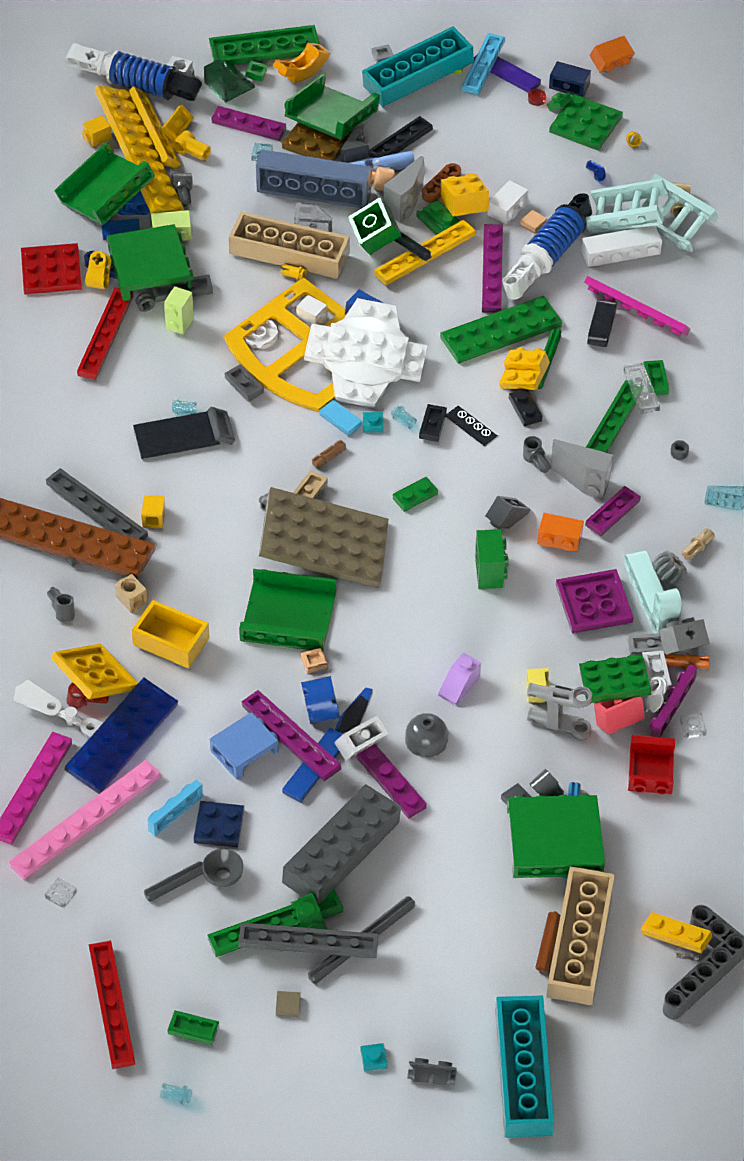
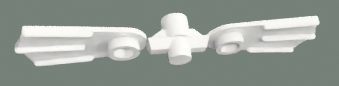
(38, 699)

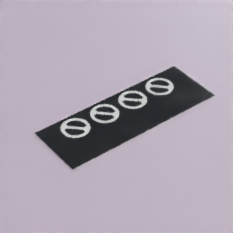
(471, 425)

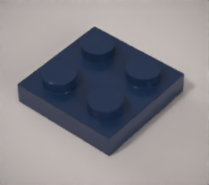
(219, 824)

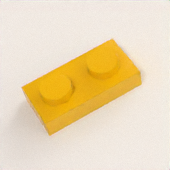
(177, 122)

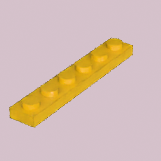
(154, 126)
(437, 245)

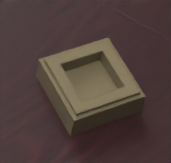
(288, 1003)

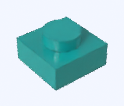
(372, 422)
(373, 1057)

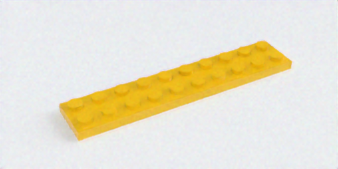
(138, 147)

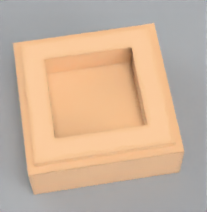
(533, 221)
(314, 660)

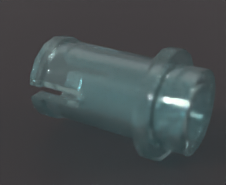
(184, 407)
(401, 415)
(176, 1093)

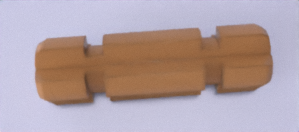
(328, 454)

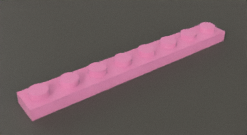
(84, 819)

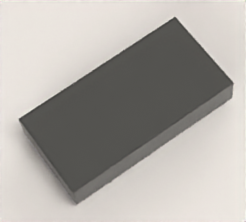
(221, 425)

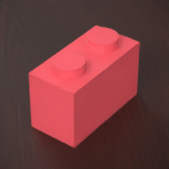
(618, 713)

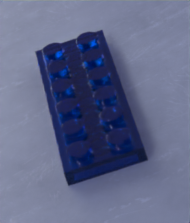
(121, 735)

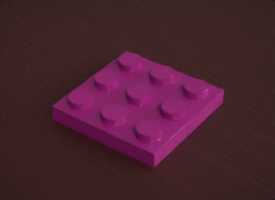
(594, 601)

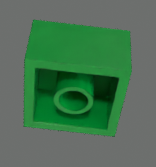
(374, 226)
(491, 558)

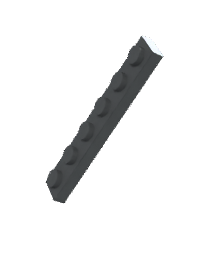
(94, 505)
(308, 940)

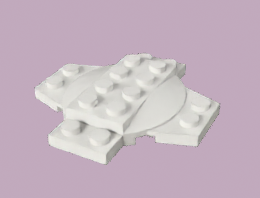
(365, 352)

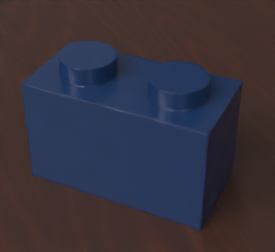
(569, 79)

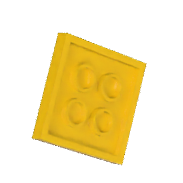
(94, 671)

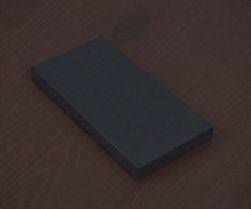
(174, 435)

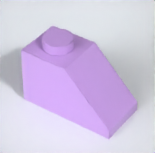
(460, 679)

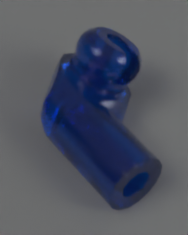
(598, 170)

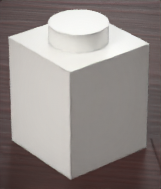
(312, 311)

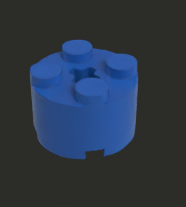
(320, 700)

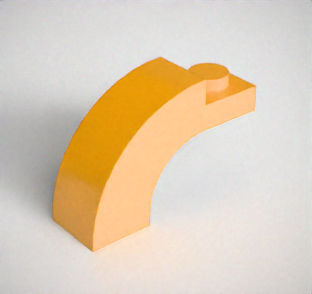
(305, 64)

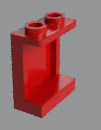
(651, 764)

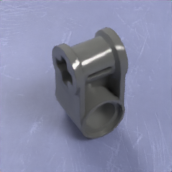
(546, 784)

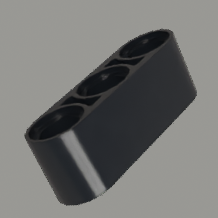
(602, 323)

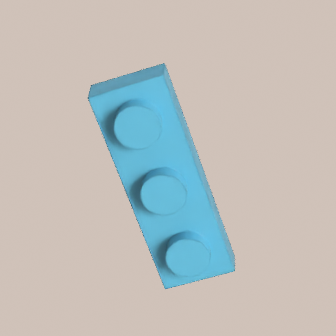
(175, 807)

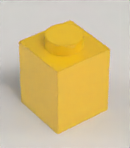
(97, 131)
(153, 511)

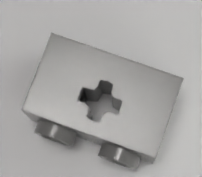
(683, 636)

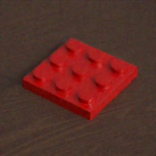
(51, 268)

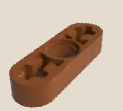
(433, 186)

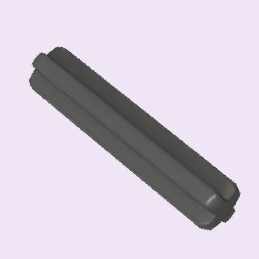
(173, 881)

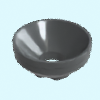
(222, 860)

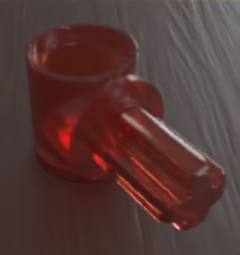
(78, 702)

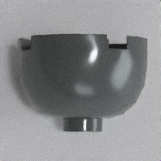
(426, 735)

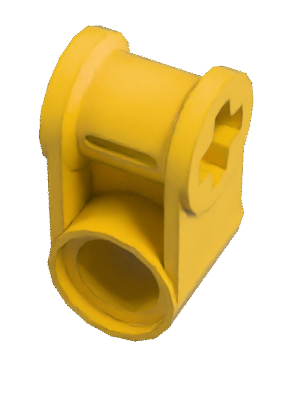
(98, 273)

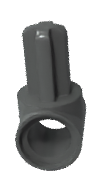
(182, 184)
(535, 453)
(62, 604)

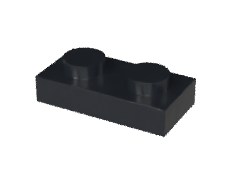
(525, 407)
(433, 423)

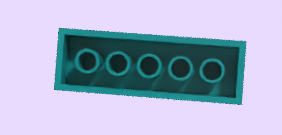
(418, 66)
(524, 1066)

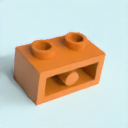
(612, 54)
(560, 532)

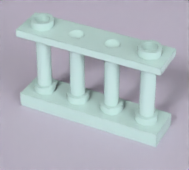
(690, 204)
(627, 219)

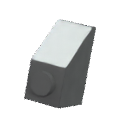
(506, 512)

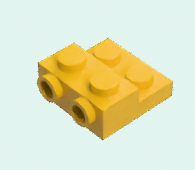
(524, 369)

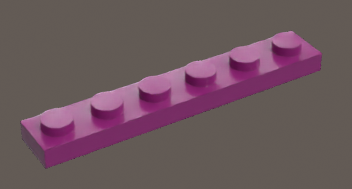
(492, 268)
(292, 736)

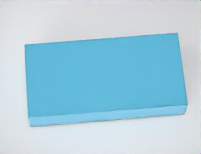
(340, 417)

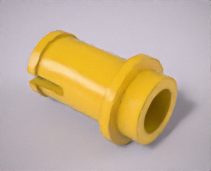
(294, 272)

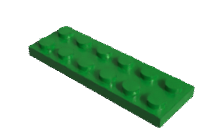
(262, 45)
(500, 329)

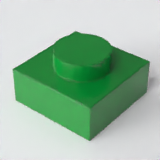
(256, 71)
(559, 101)

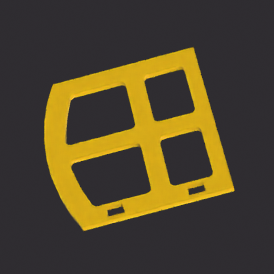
(269, 375)

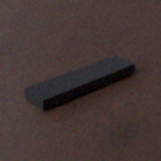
(401, 138)

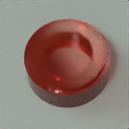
(536, 97)

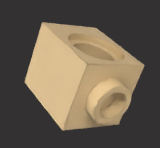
(131, 593)

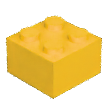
(464, 194)

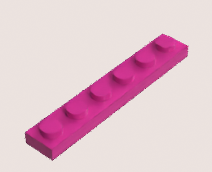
(643, 310)
(33, 786)

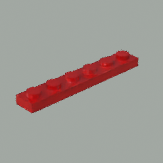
(104, 335)
(111, 1005)

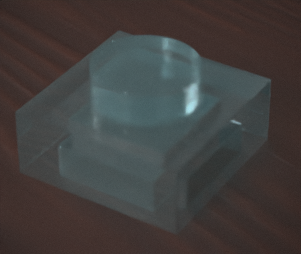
(257, 148)

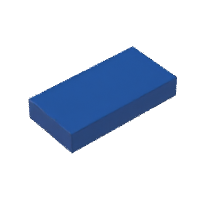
(119, 226)

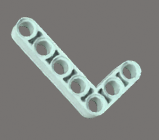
(658, 605)

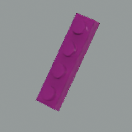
(248, 123)
(676, 696)
(391, 781)

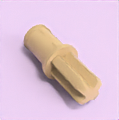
(698, 544)

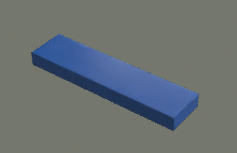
(304, 778)

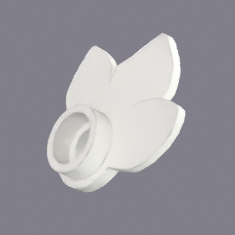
(655, 700)

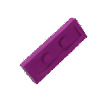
(612, 511)

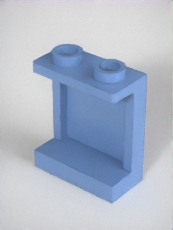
(243, 744)

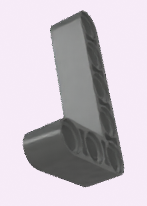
(709, 966)

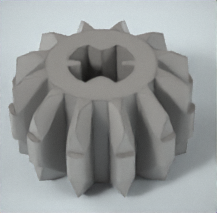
(669, 568)

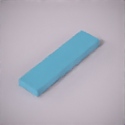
(483, 63)

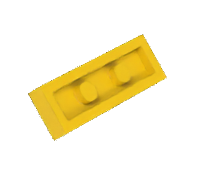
(676, 932)

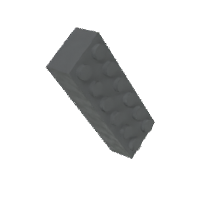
(341, 844)

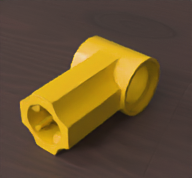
(188, 144)

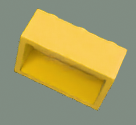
(170, 634)

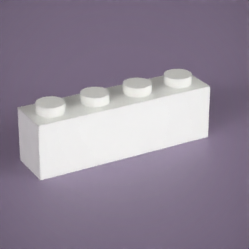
(621, 246)

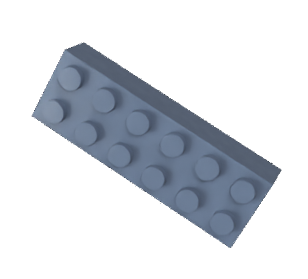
(313, 179)

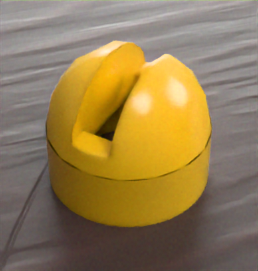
(636, 139)

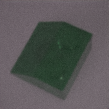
(226, 80)

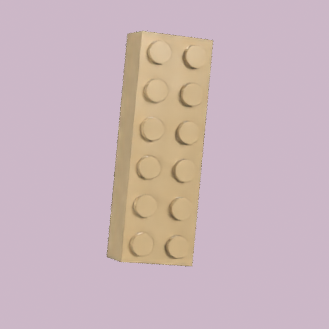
(290, 244)
(580, 936)

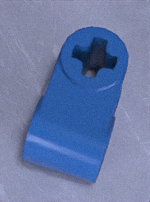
(135, 206)

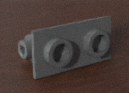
(423, 1069)

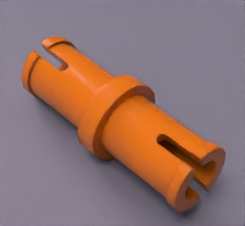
(682, 660)

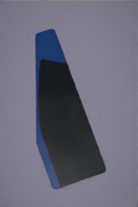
(353, 714)

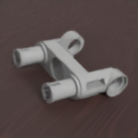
(554, 717)

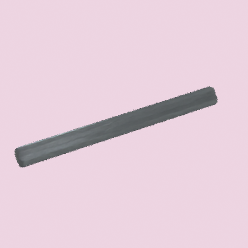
(377, 927)

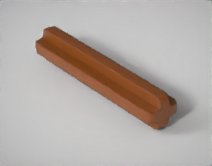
(548, 942)

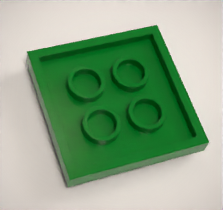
(586, 122)
(615, 678)

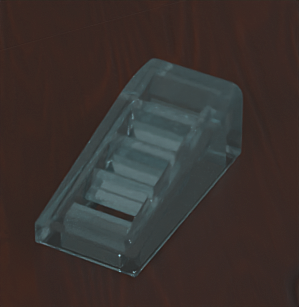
(735, 503)

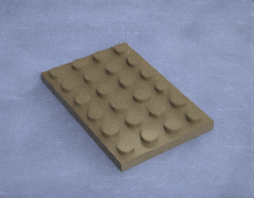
(324, 537)

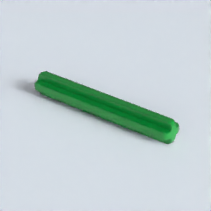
(550, 349)

